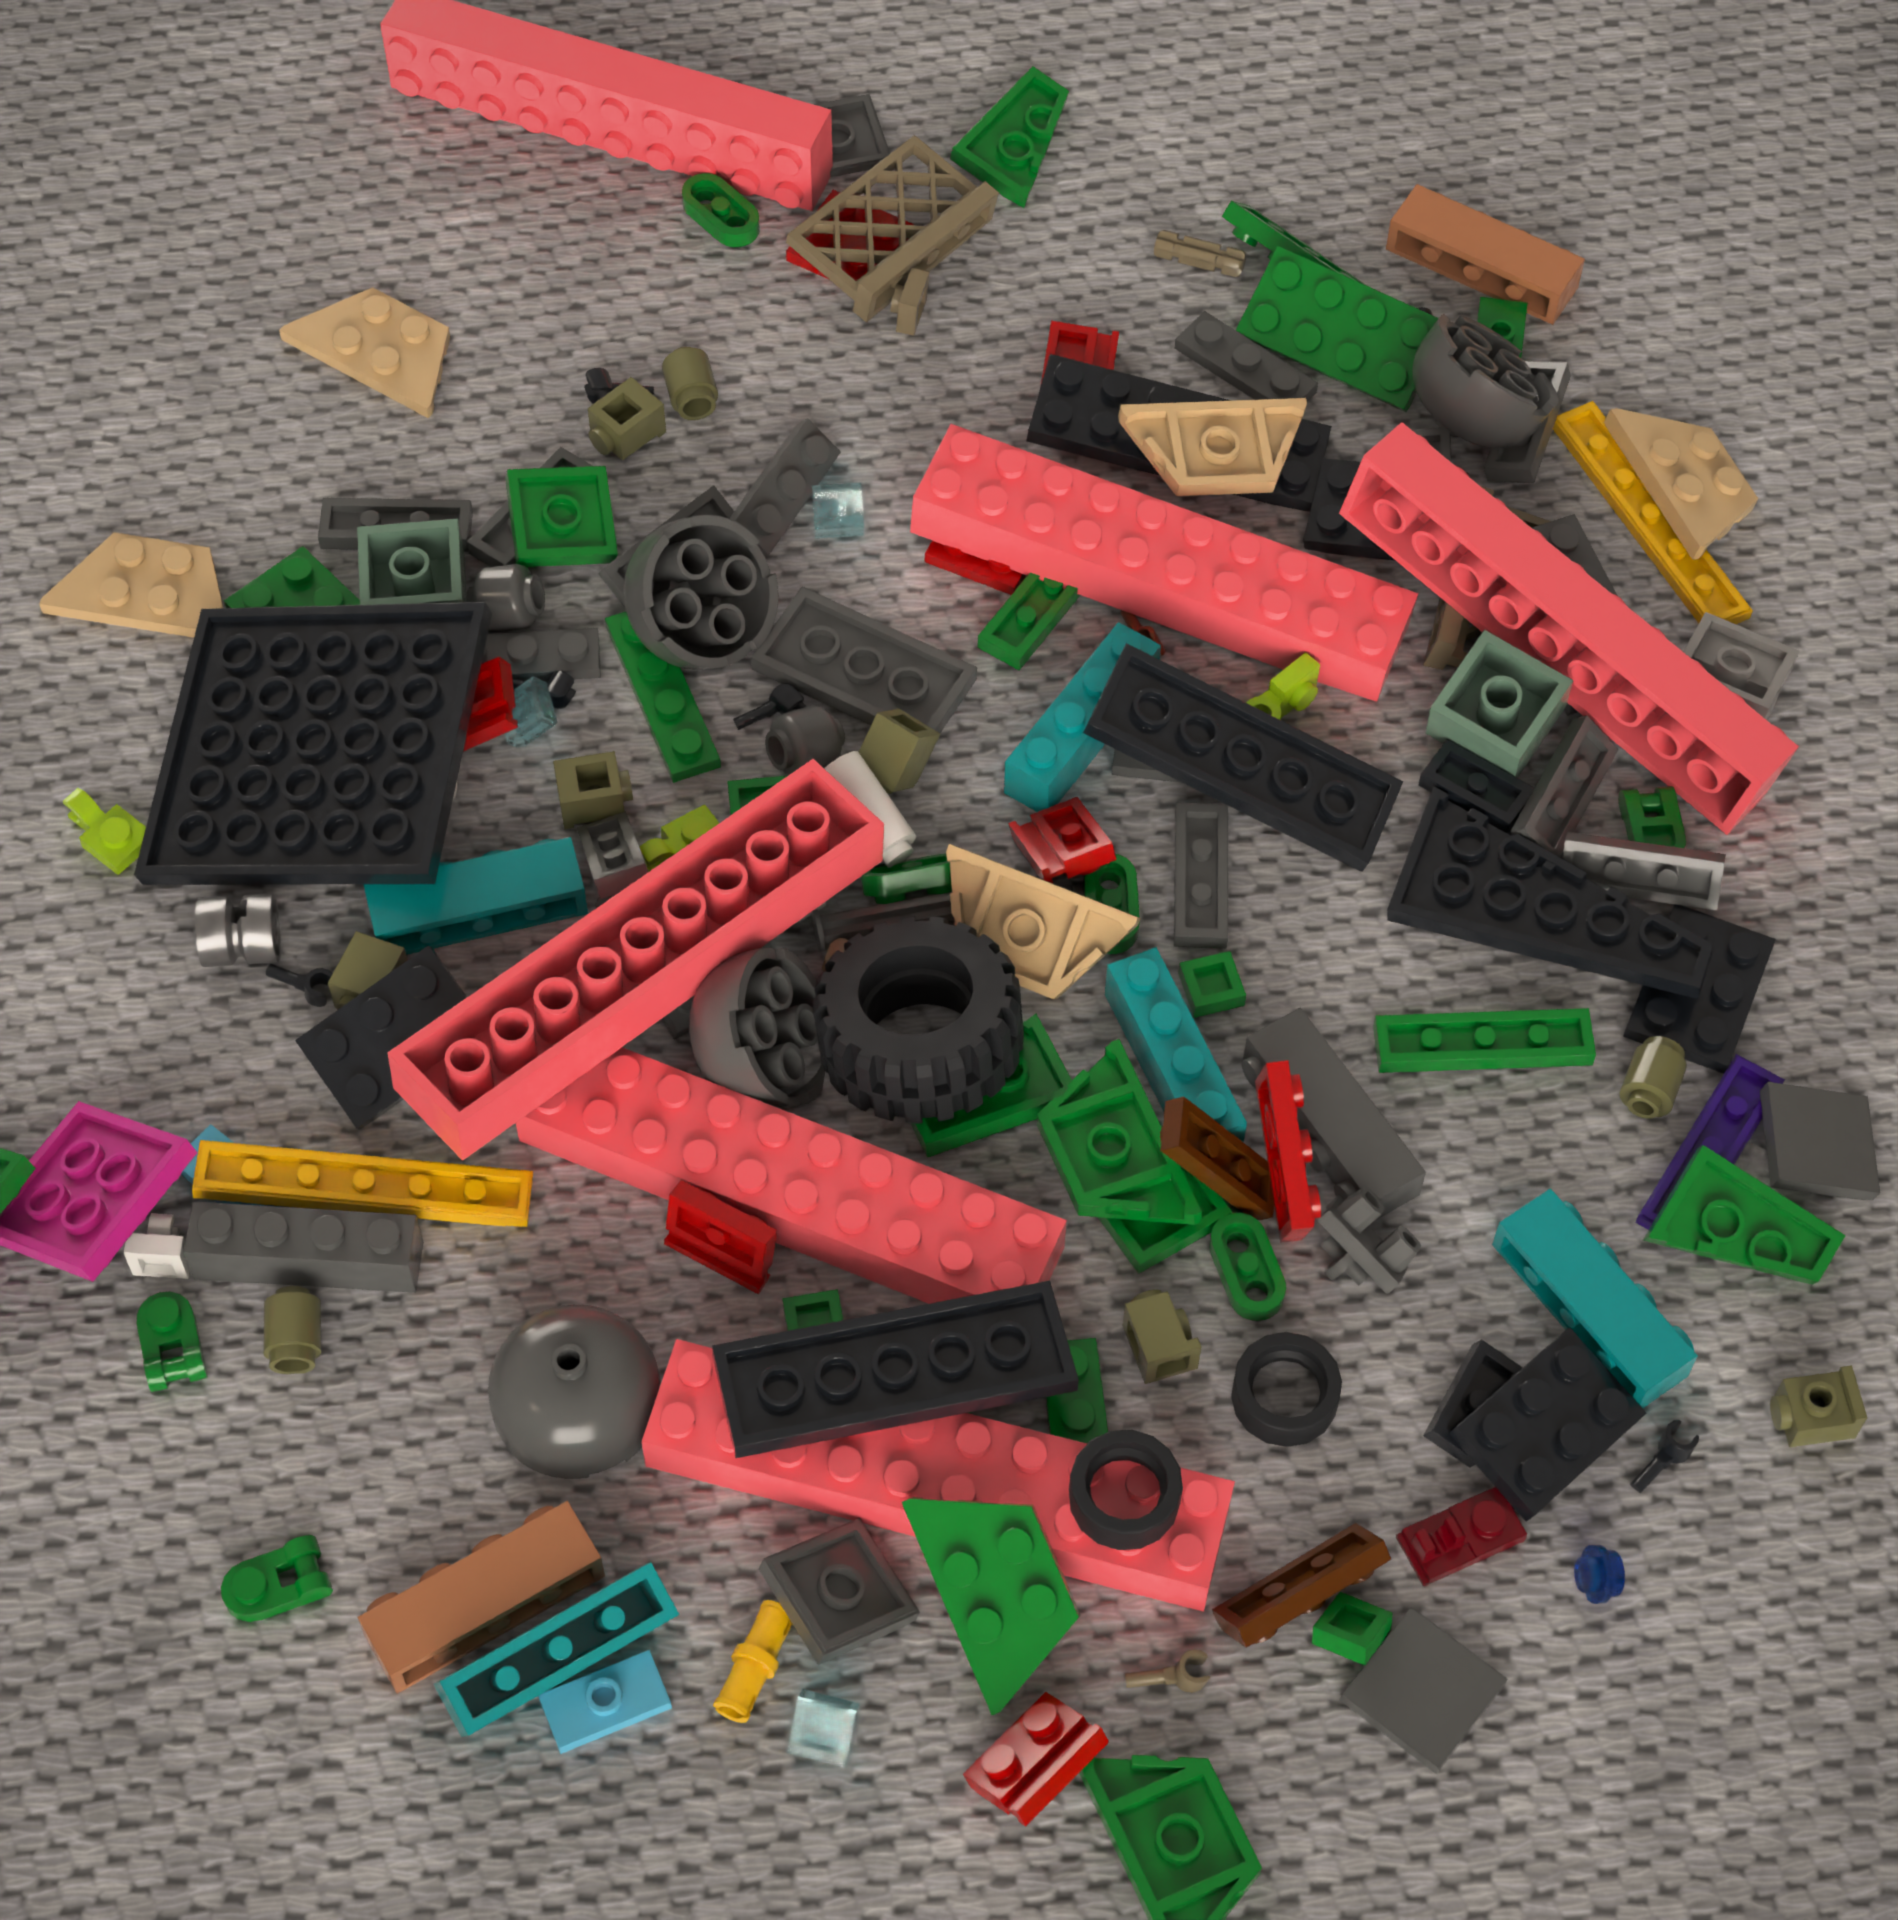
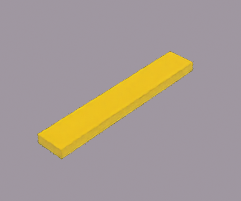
(1696, 582)
(362, 1183)

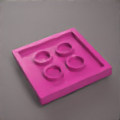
(91, 1189)

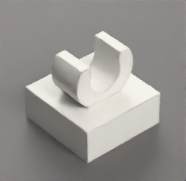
(158, 1251)

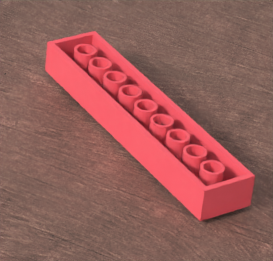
(610, 99)
(1161, 561)
(1543, 603)
(634, 958)
(805, 1180)
(949, 1461)

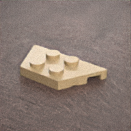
(377, 345)
(1216, 443)
(1685, 475)
(139, 585)
(1039, 925)

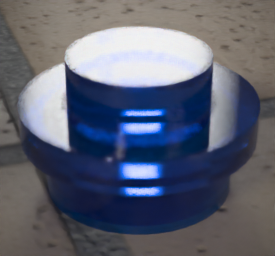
(1599, 1574)

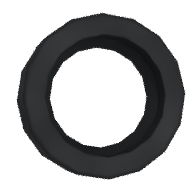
(1276, 1428)
(1138, 1448)

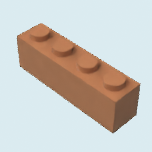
(1484, 253)
(481, 1595)

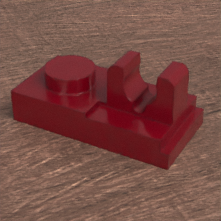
(1461, 1536)

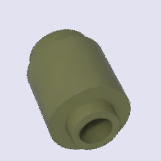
(690, 383)
(1654, 1077)
(292, 1330)

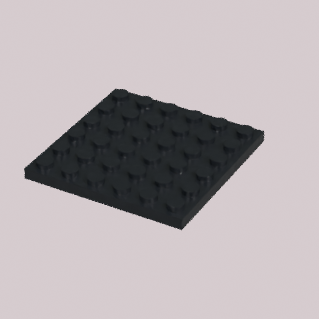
(315, 745)

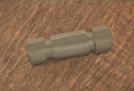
(1199, 253)

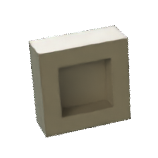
(910, 301)

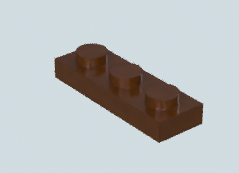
(1217, 1158)
(1301, 1585)

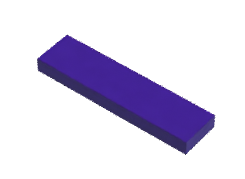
(1722, 1127)

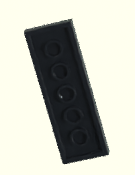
(1080, 416)
(1243, 757)
(893, 1368)

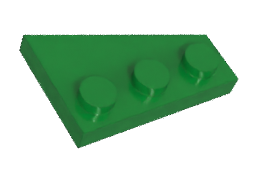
(1014, 136)
(1027, 1091)
(1743, 1222)

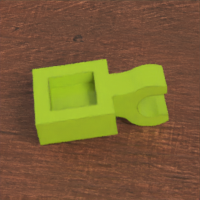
(1290, 689)
(677, 835)
(109, 837)

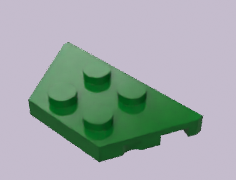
(1110, 1147)
(996, 1586)
(1173, 1834)

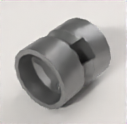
(237, 930)

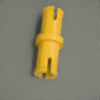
(753, 1662)

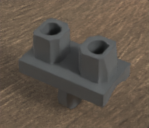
(1359, 1248)

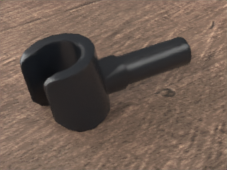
(600, 384)
(559, 688)
(782, 700)
(303, 982)
(1668, 1453)

